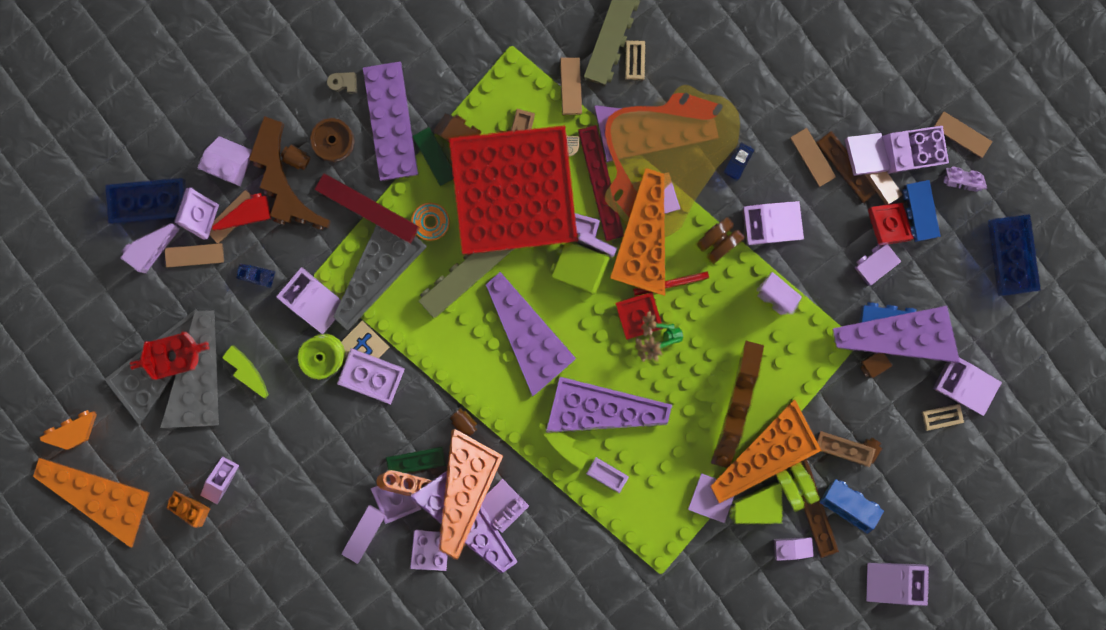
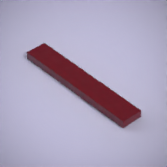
(600, 181)
(367, 208)

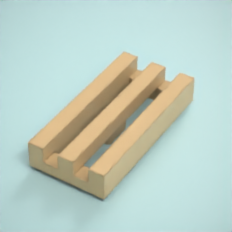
(635, 76)
(926, 420)

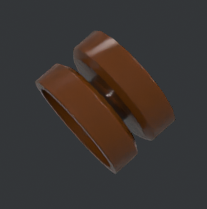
(329, 129)
(720, 240)

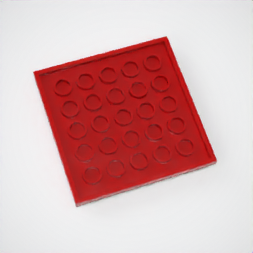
(513, 189)

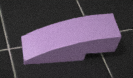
(363, 534)

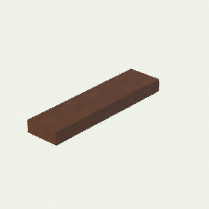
(840, 160)

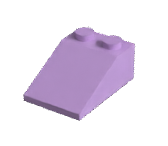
(145, 251)

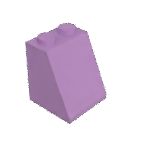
(226, 160)

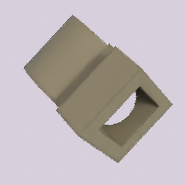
(341, 81)

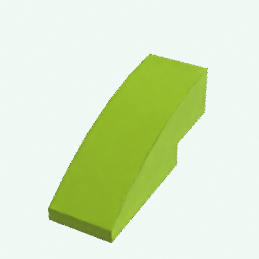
(245, 371)
(563, 444)

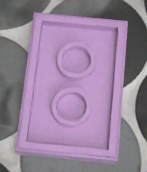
(370, 376)

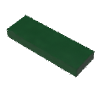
(434, 156)
(416, 460)

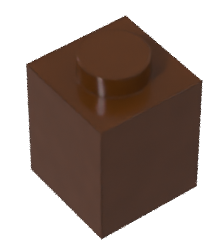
(875, 364)

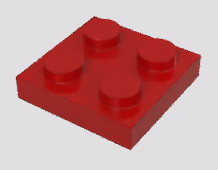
(890, 224)
(632, 313)

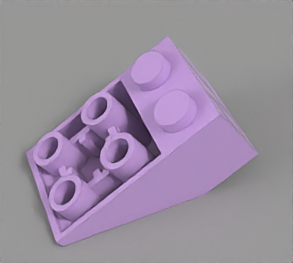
(915, 149)
(772, 223)
(779, 294)
(310, 300)
(967, 385)
(897, 583)

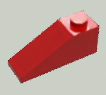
(248, 212)

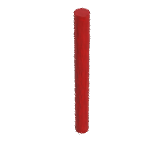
(676, 282)

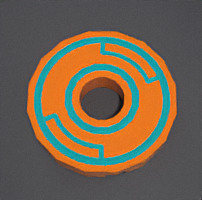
(442, 221)

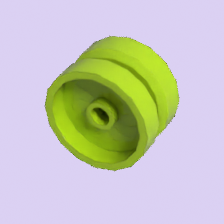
(317, 346)
(800, 485)

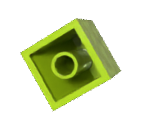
(579, 267)
(759, 506)

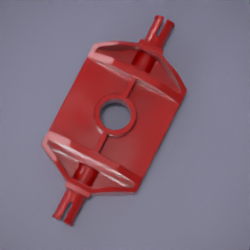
(156, 355)

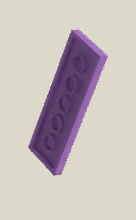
(390, 121)

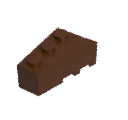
(454, 127)

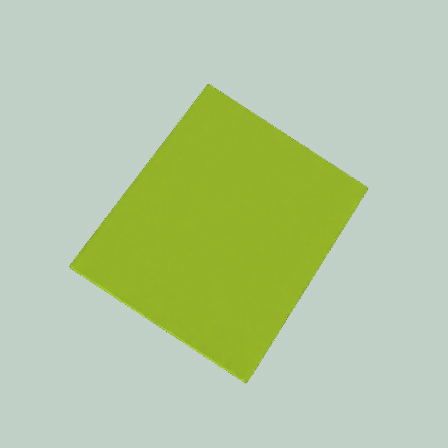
(476, 364)

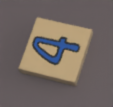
(364, 340)

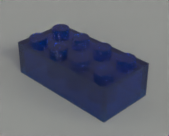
(144, 200)
(1014, 255)

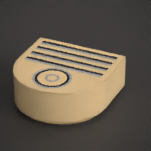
(573, 145)

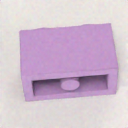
(877, 264)

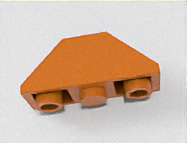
(72, 432)
(188, 509)

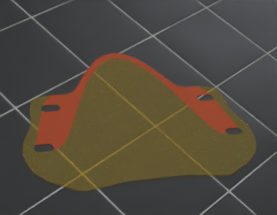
(674, 140)

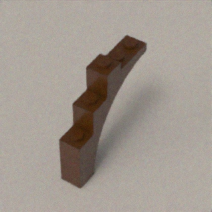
(267, 153)
(739, 404)

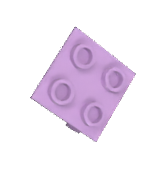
(972, 179)
(503, 505)
(426, 553)

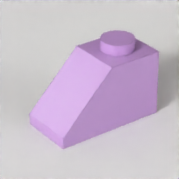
(219, 480)
(793, 548)

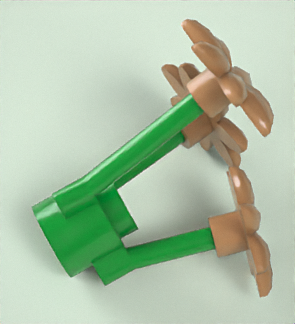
(670, 336)

